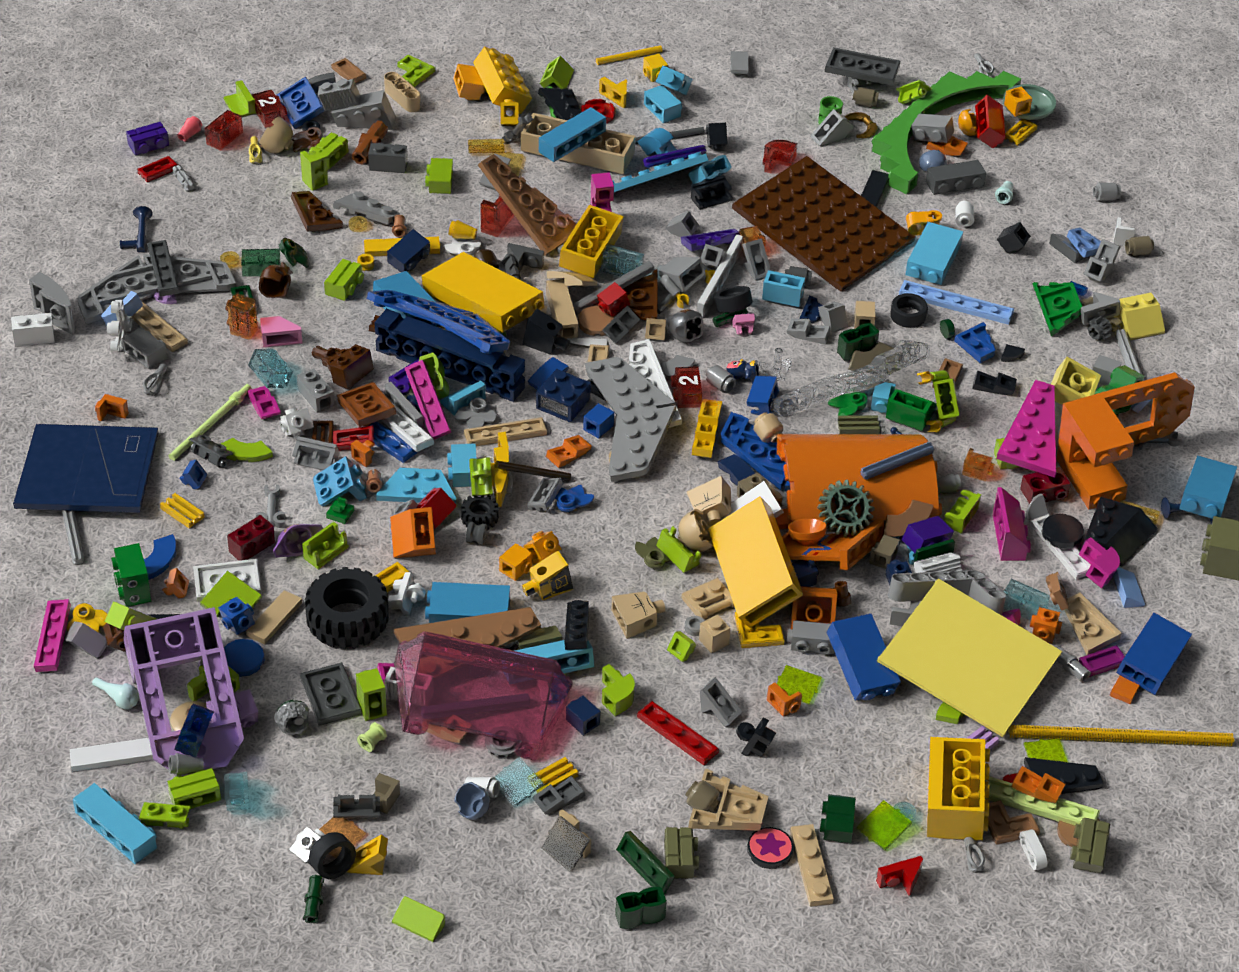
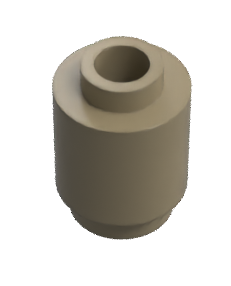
(865, 97)
(1139, 245)

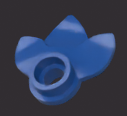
(570, 499)

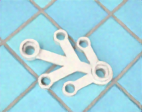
(120, 327)

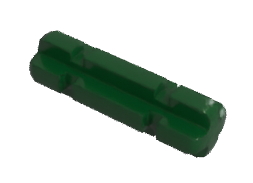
(727, 317)

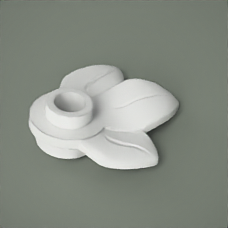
(461, 245)

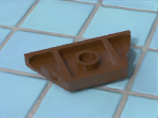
(644, 296)

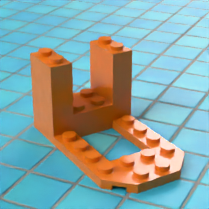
(1095, 438)

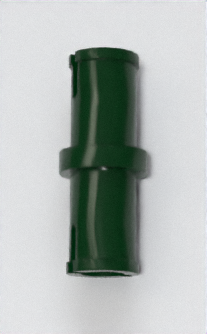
(313, 899)

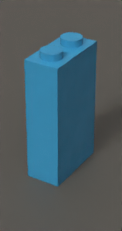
(406, 284)
(1208, 487)
(465, 600)

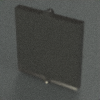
(565, 844)

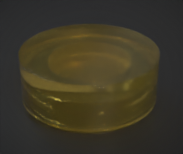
(357, 224)
(230, 258)

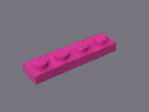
(427, 399)
(52, 635)

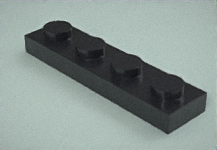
(577, 625)

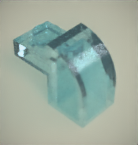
(237, 791)

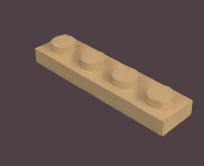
(811, 865)

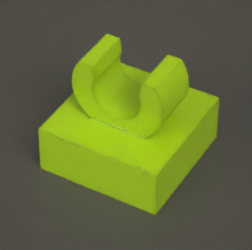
(681, 646)

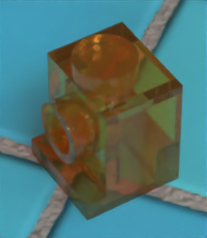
(977, 465)

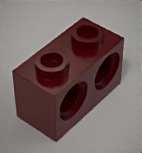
(1050, 487)
(251, 538)

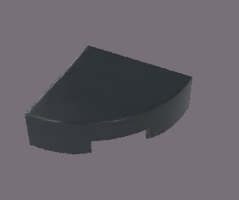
(1011, 353)

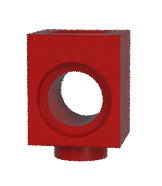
(613, 299)

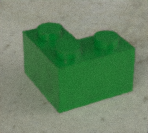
(1121, 377)

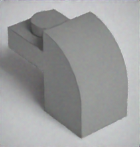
(1103, 263)

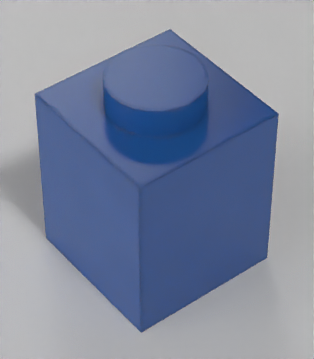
(598, 420)

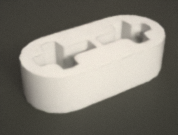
(1033, 849)

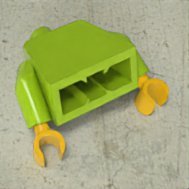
(945, 398)

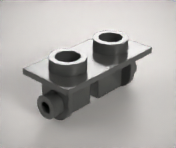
(508, 266)
(203, 446)
(365, 807)

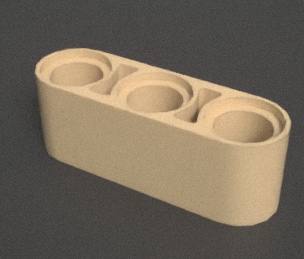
(402, 91)

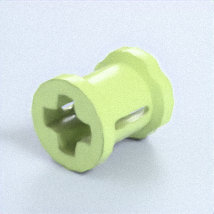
(372, 737)

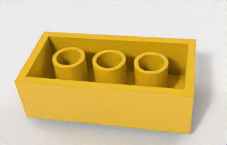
(502, 78)
(589, 239)

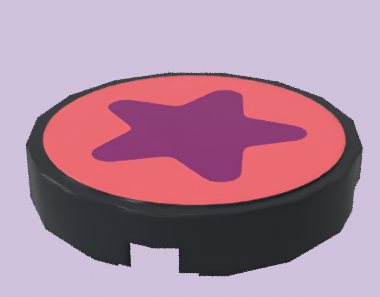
(770, 847)

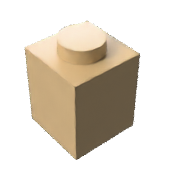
(864, 313)
(714, 634)

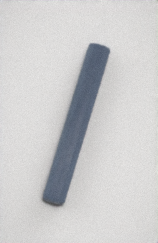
(897, 460)

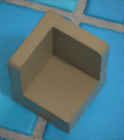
(388, 790)

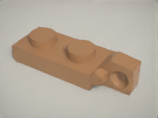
(1057, 590)

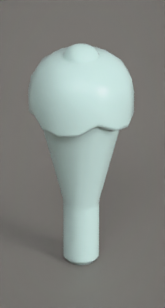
(124, 695)

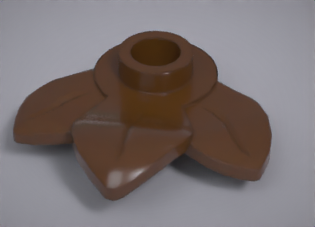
(306, 139)

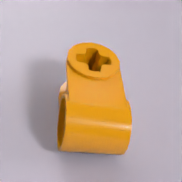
(917, 220)

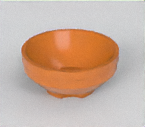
(807, 531)

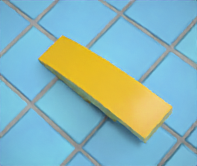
(706, 428)
(500, 477)

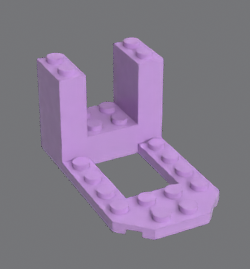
(173, 643)

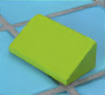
(419, 919)

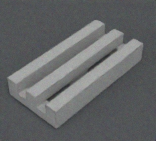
(548, 494)

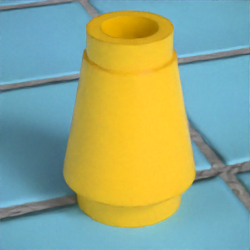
(461, 230)

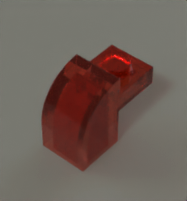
(779, 152)

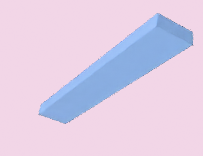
(959, 302)

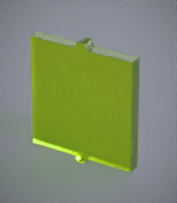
(797, 680)
(1045, 749)
(884, 825)

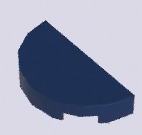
(811, 310)

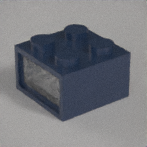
(563, 395)

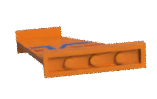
(835, 547)

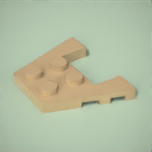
(738, 808)

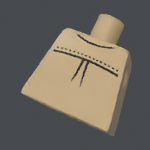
(712, 499)
(636, 612)

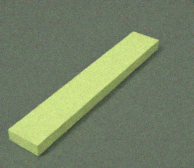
(1061, 810)

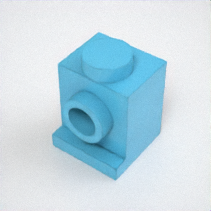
(881, 396)

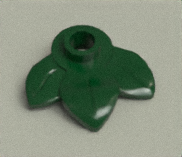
(293, 252)

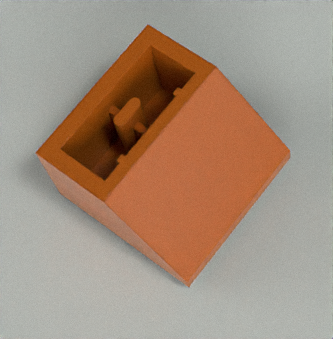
(413, 533)

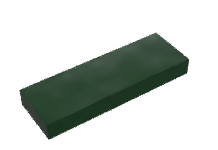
(644, 862)

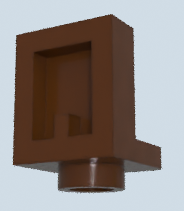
(114, 637)

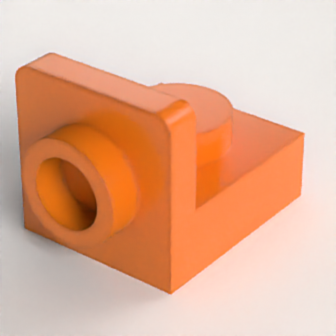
(781, 701)

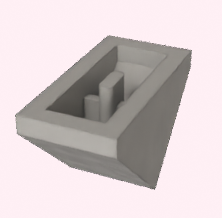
(86, 639)

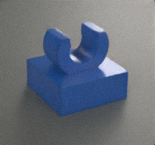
(193, 474)

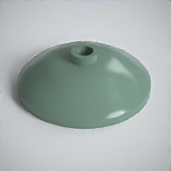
(1042, 102)

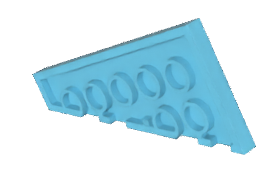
(660, 170)

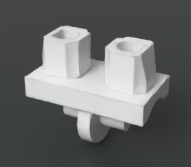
(408, 593)

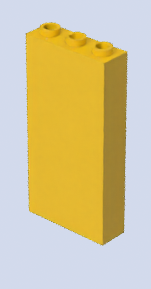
(484, 290)
(755, 562)

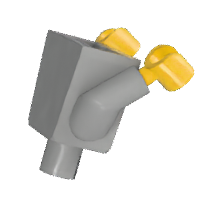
(681, 274)

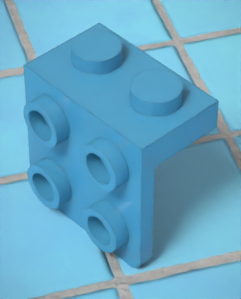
(338, 480)

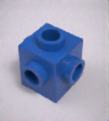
(236, 615)

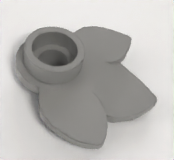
(476, 413)

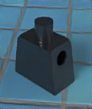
(544, 333)

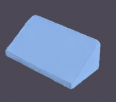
(1128, 588)

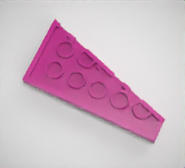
(1032, 434)

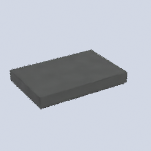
(330, 694)

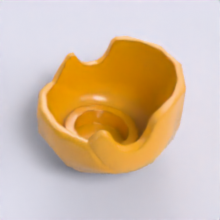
(967, 123)

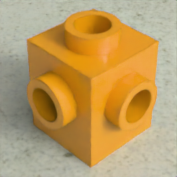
(542, 545)

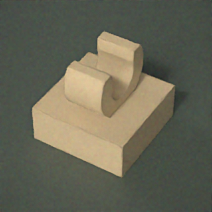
(655, 329)

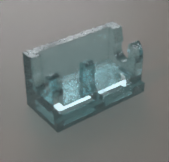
(1024, 598)

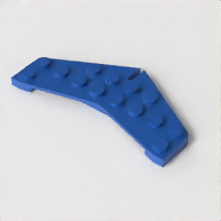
(456, 320)
(745, 443)

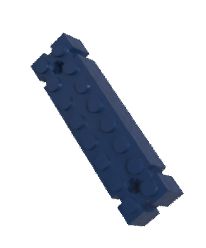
(461, 359)

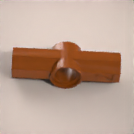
(374, 135)

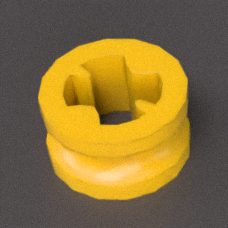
(366, 261)

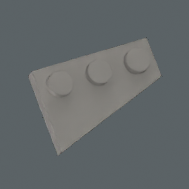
(361, 204)

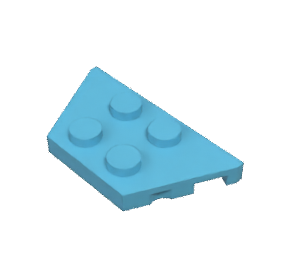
(413, 485)

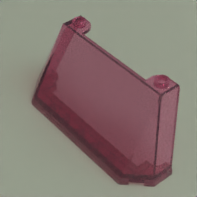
(479, 690)

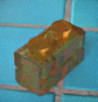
(242, 316)

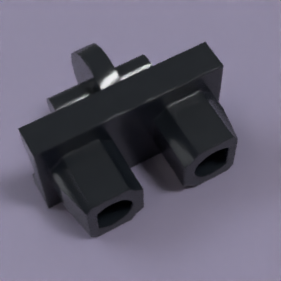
(757, 738)

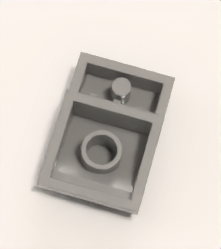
(51, 298)

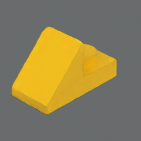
(613, 91)
(370, 857)

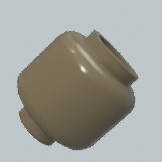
(702, 796)

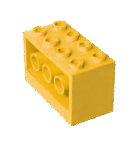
(958, 788)

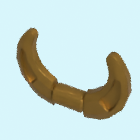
(871, 126)

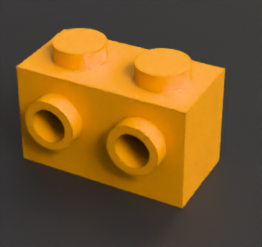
(468, 82)

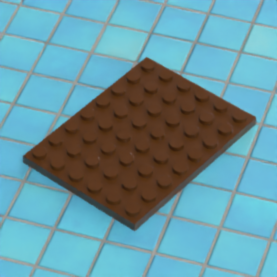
(823, 223)

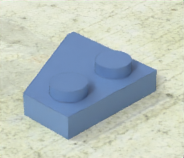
(1084, 242)

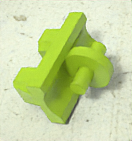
(480, 477)

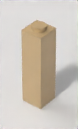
(562, 307)

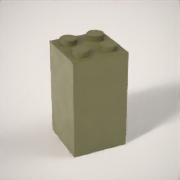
(1221, 549)

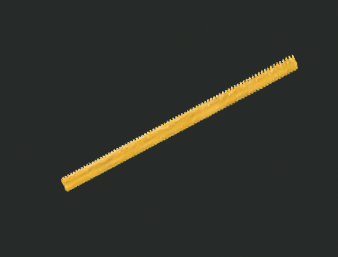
(1129, 734)

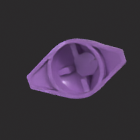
(293, 537)

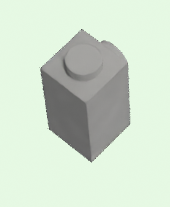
(315, 390)
(810, 637)

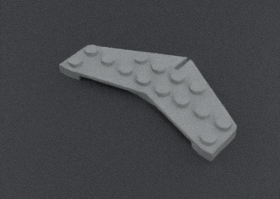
(190, 274)
(641, 415)

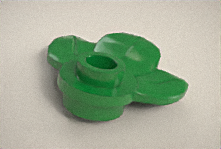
(849, 403)

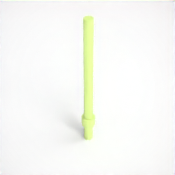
(235, 399)

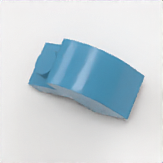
(658, 141)

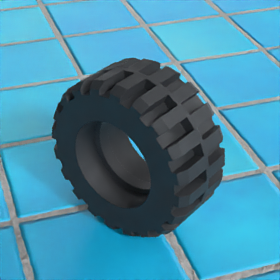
(347, 628)

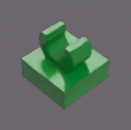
(340, 511)

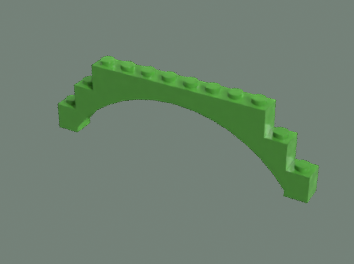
(947, 92)

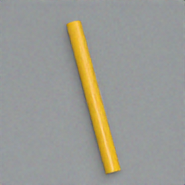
(628, 55)

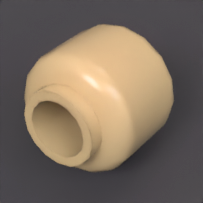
(767, 427)

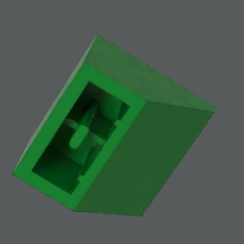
(909, 409)

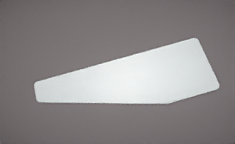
(587, 341)

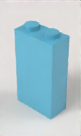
(934, 253)

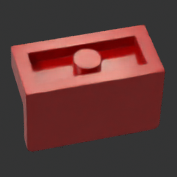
(440, 503)

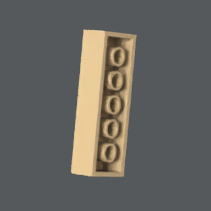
(607, 151)

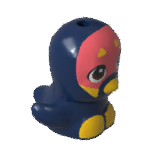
(742, 369)

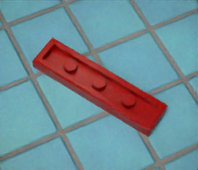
(678, 733)

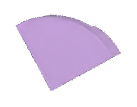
(169, 299)

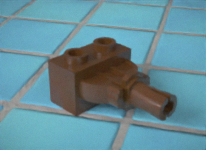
(345, 365)

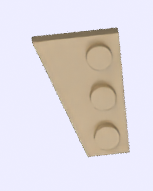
(1090, 625)

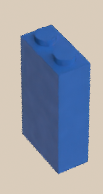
(857, 650)
(1154, 653)

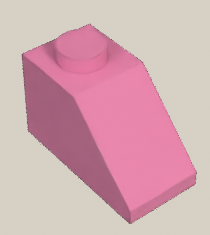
(279, 332)

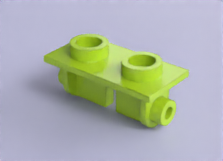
(912, 91)
(157, 813)

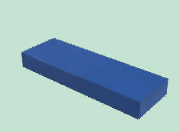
(391, 443)

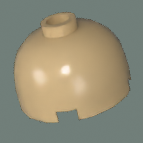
(277, 137)
(694, 531)

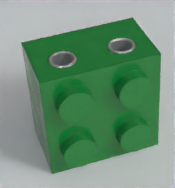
(131, 575)

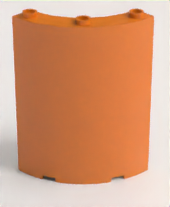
(824, 459)

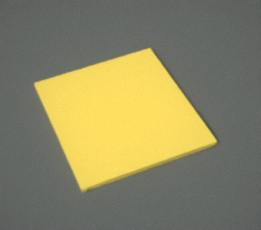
(970, 657)

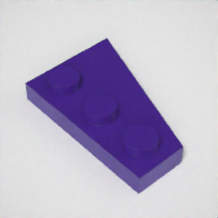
(698, 241)

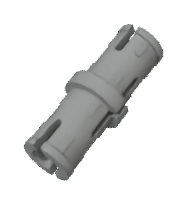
(1071, 663)

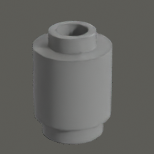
(1107, 191)
(720, 378)

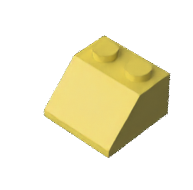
(1141, 316)
(1073, 381)

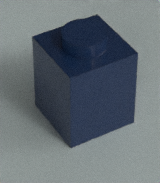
(583, 715)

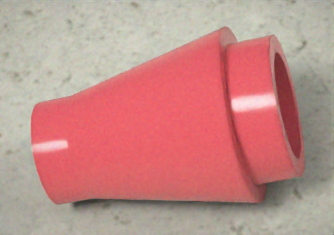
(190, 128)

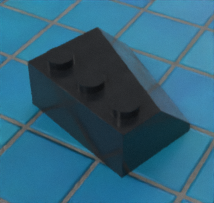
(1120, 527)

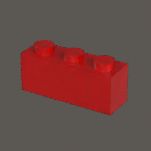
(990, 121)

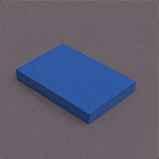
(300, 102)

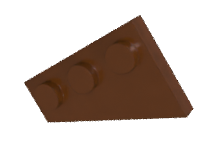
(312, 212)

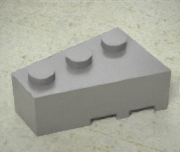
(371, 108)

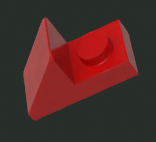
(903, 871)

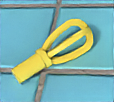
(255, 147)

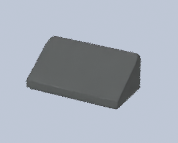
(1065, 247)

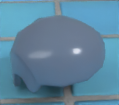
(932, 159)
(472, 800)

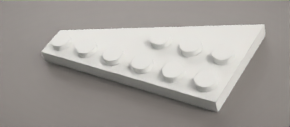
(644, 361)

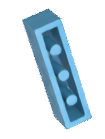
(572, 134)

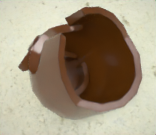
(275, 281)

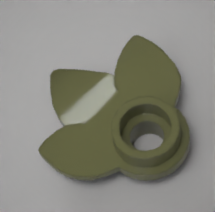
(651, 553)

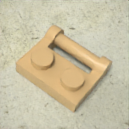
(706, 595)

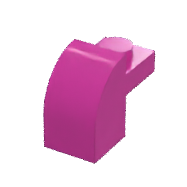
(1102, 561)

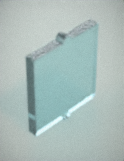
(518, 782)

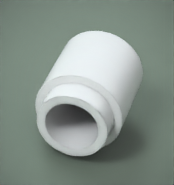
(964, 214)

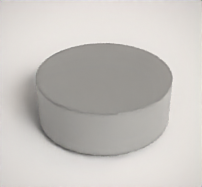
(692, 625)

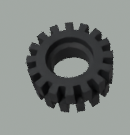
(480, 504)

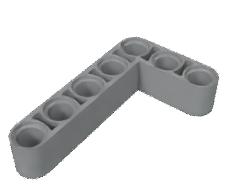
(971, 582)

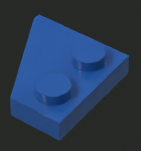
(976, 342)

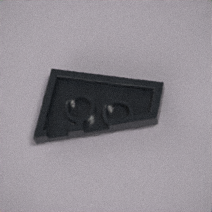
(1074, 775)

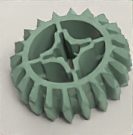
(860, 497)

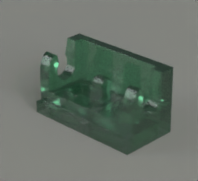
(256, 260)

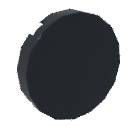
(1062, 530)

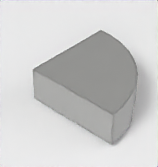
(1036, 508)

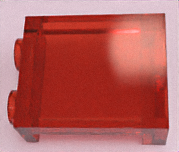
(495, 216)

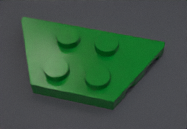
(1058, 304)

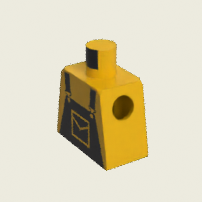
(549, 577)

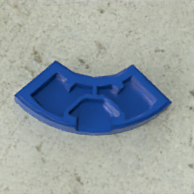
(161, 557)

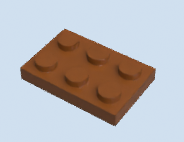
(366, 404)

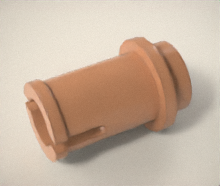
(399, 228)
(374, 483)

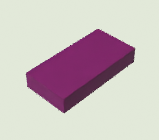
(1102, 660)

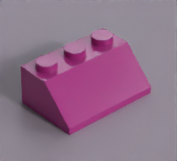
(1010, 527)

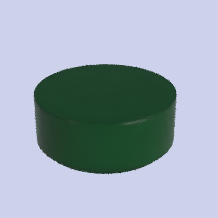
(947, 328)

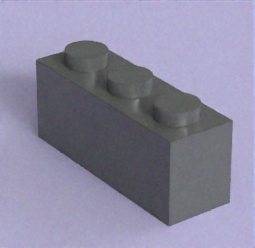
(955, 177)

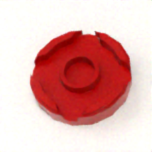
(607, 109)

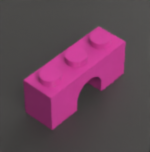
(602, 191)

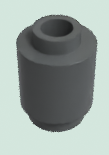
(800, 272)

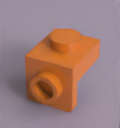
(111, 405)

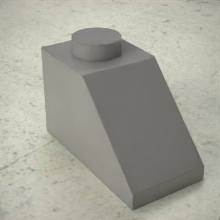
(832, 129)

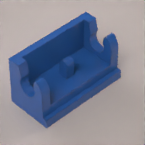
(762, 393)

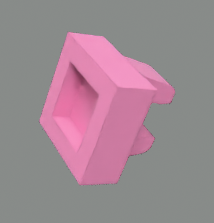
(743, 321)

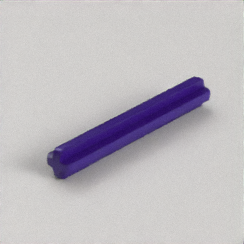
(670, 156)

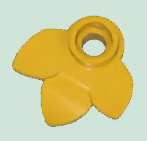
(93, 618)

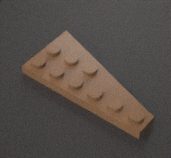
(532, 208)
(489, 629)

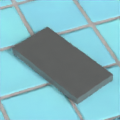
(862, 66)

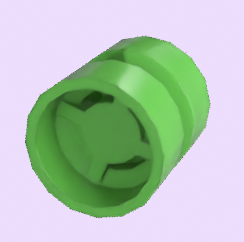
(827, 104)

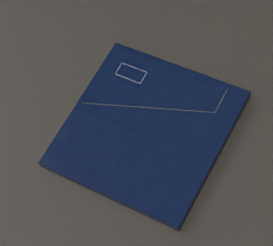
(86, 468)

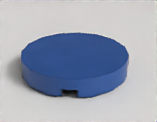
(244, 656)

